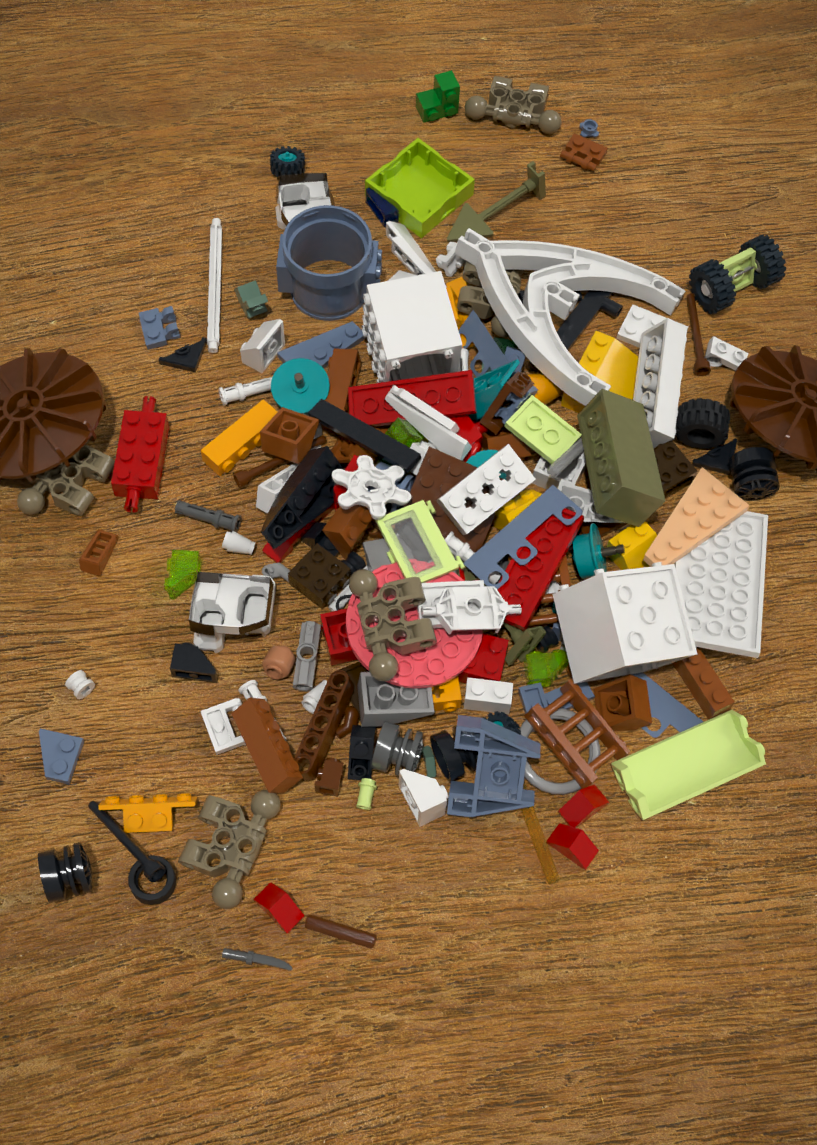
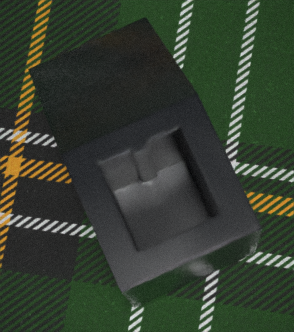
(361, 752)

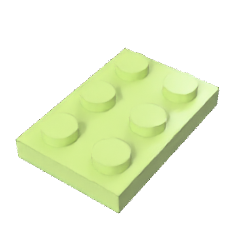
(542, 429)

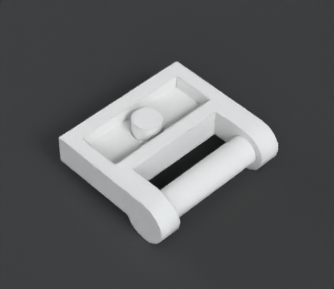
(220, 727)

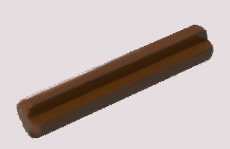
(340, 931)

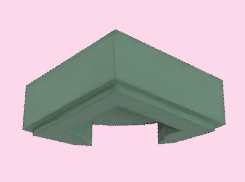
(429, 761)

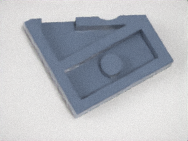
(59, 755)

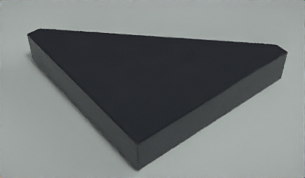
(185, 357)
(717, 459)

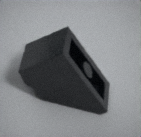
(191, 664)

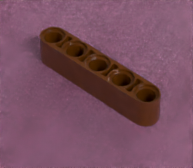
(322, 714)

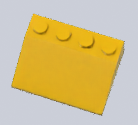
(609, 362)

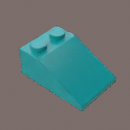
(489, 385)

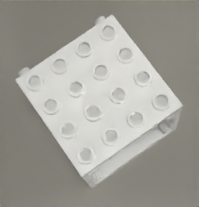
(411, 328)
(624, 622)

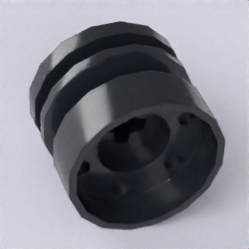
(754, 473)
(452, 759)
(65, 872)

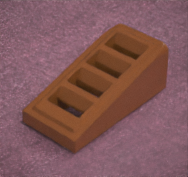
(93, 564)

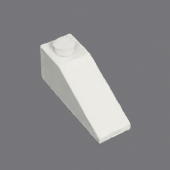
(270, 488)

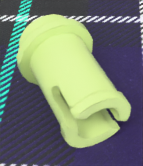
(366, 791)

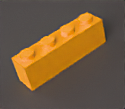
(237, 439)

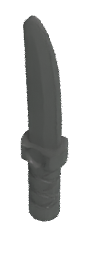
(251, 957)

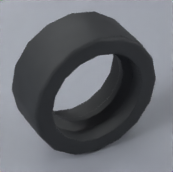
(161, 896)

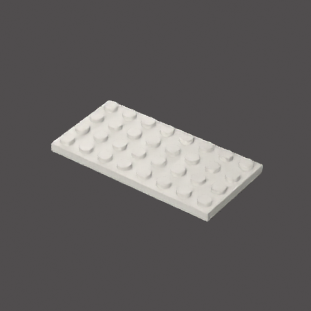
(726, 586)

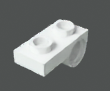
(723, 353)

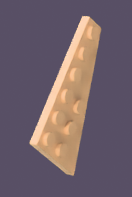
(697, 517)

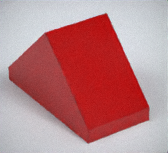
(583, 806)
(573, 844)
(279, 907)

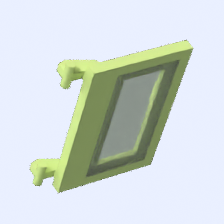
(417, 543)

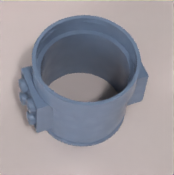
(323, 235)

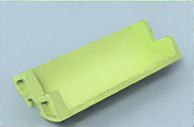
(688, 764)

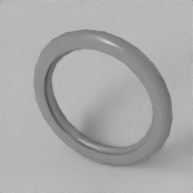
(566, 787)

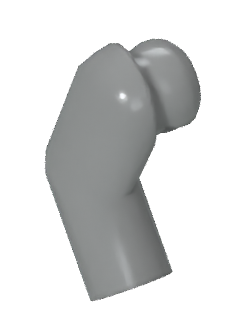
(276, 570)

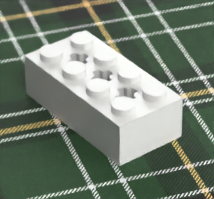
(486, 504)

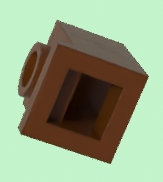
(330, 777)

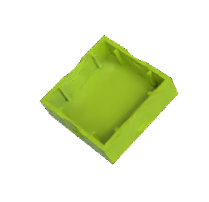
(422, 186)

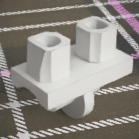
(451, 261)

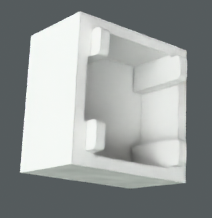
(570, 475)

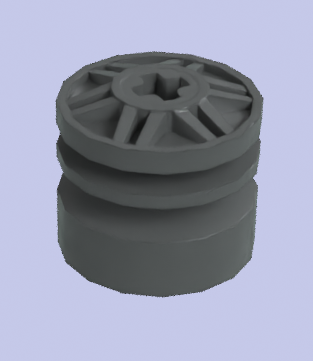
(396, 749)

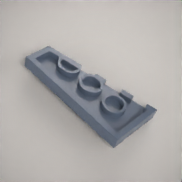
(322, 346)

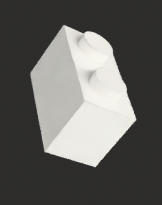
(488, 695)

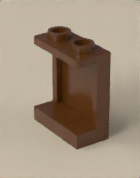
(519, 385)

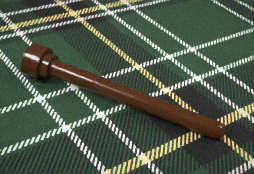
(701, 366)
(243, 477)

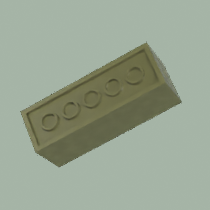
(620, 458)

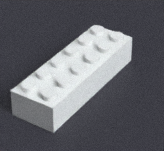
(660, 377)

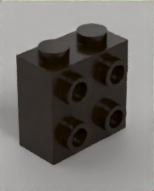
(673, 468)
(319, 576)

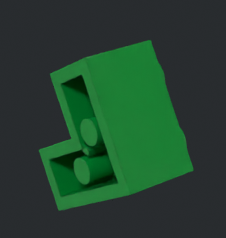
(441, 100)

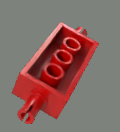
(140, 454)

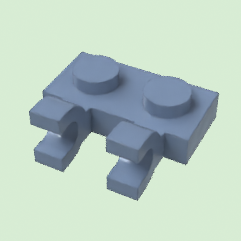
(152, 327)
(507, 412)

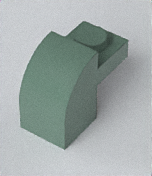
(251, 299)

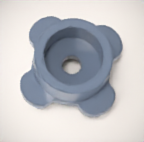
(589, 128)

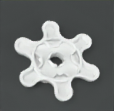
(366, 476)

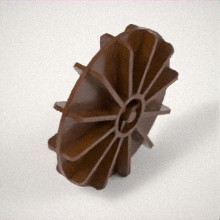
(779, 400)
(46, 411)

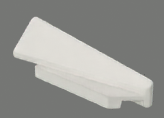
(407, 249)
(429, 422)

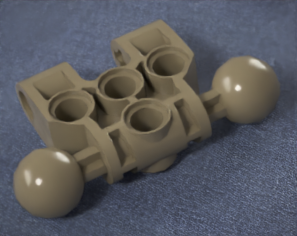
(515, 106)
(474, 298)
(57, 480)
(371, 609)
(217, 812)

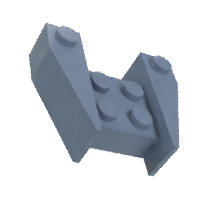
(498, 769)

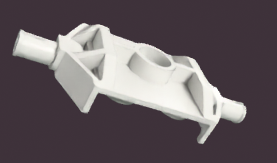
(455, 614)

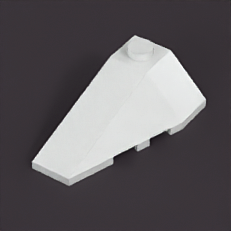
(584, 499)

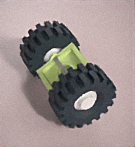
(717, 282)

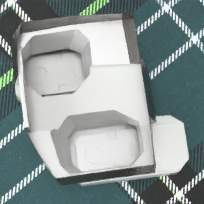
(300, 193)
(230, 606)

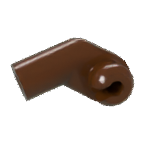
(351, 718)

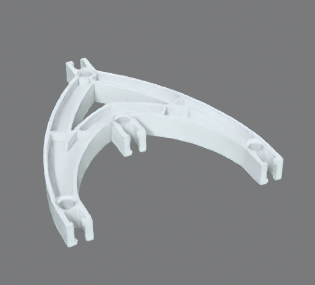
(551, 288)

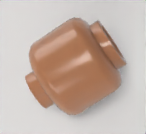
(278, 662)

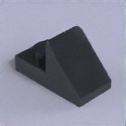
(316, 535)

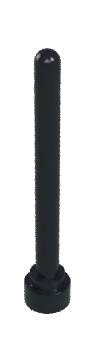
(152, 869)

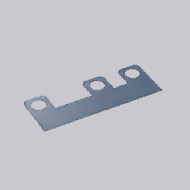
(489, 351)
(514, 535)
(667, 709)

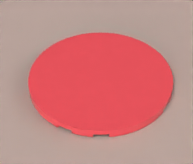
(423, 667)

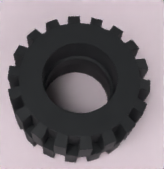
(702, 423)

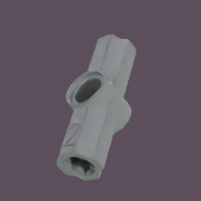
(304, 667)

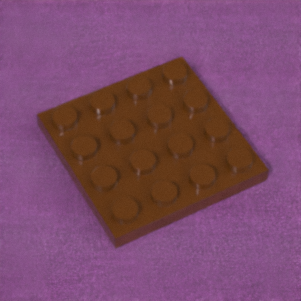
(437, 476)

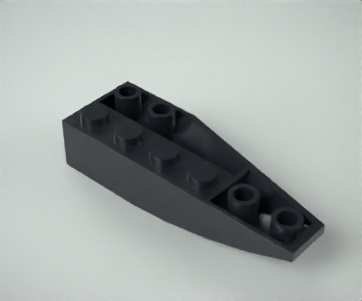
(302, 497)

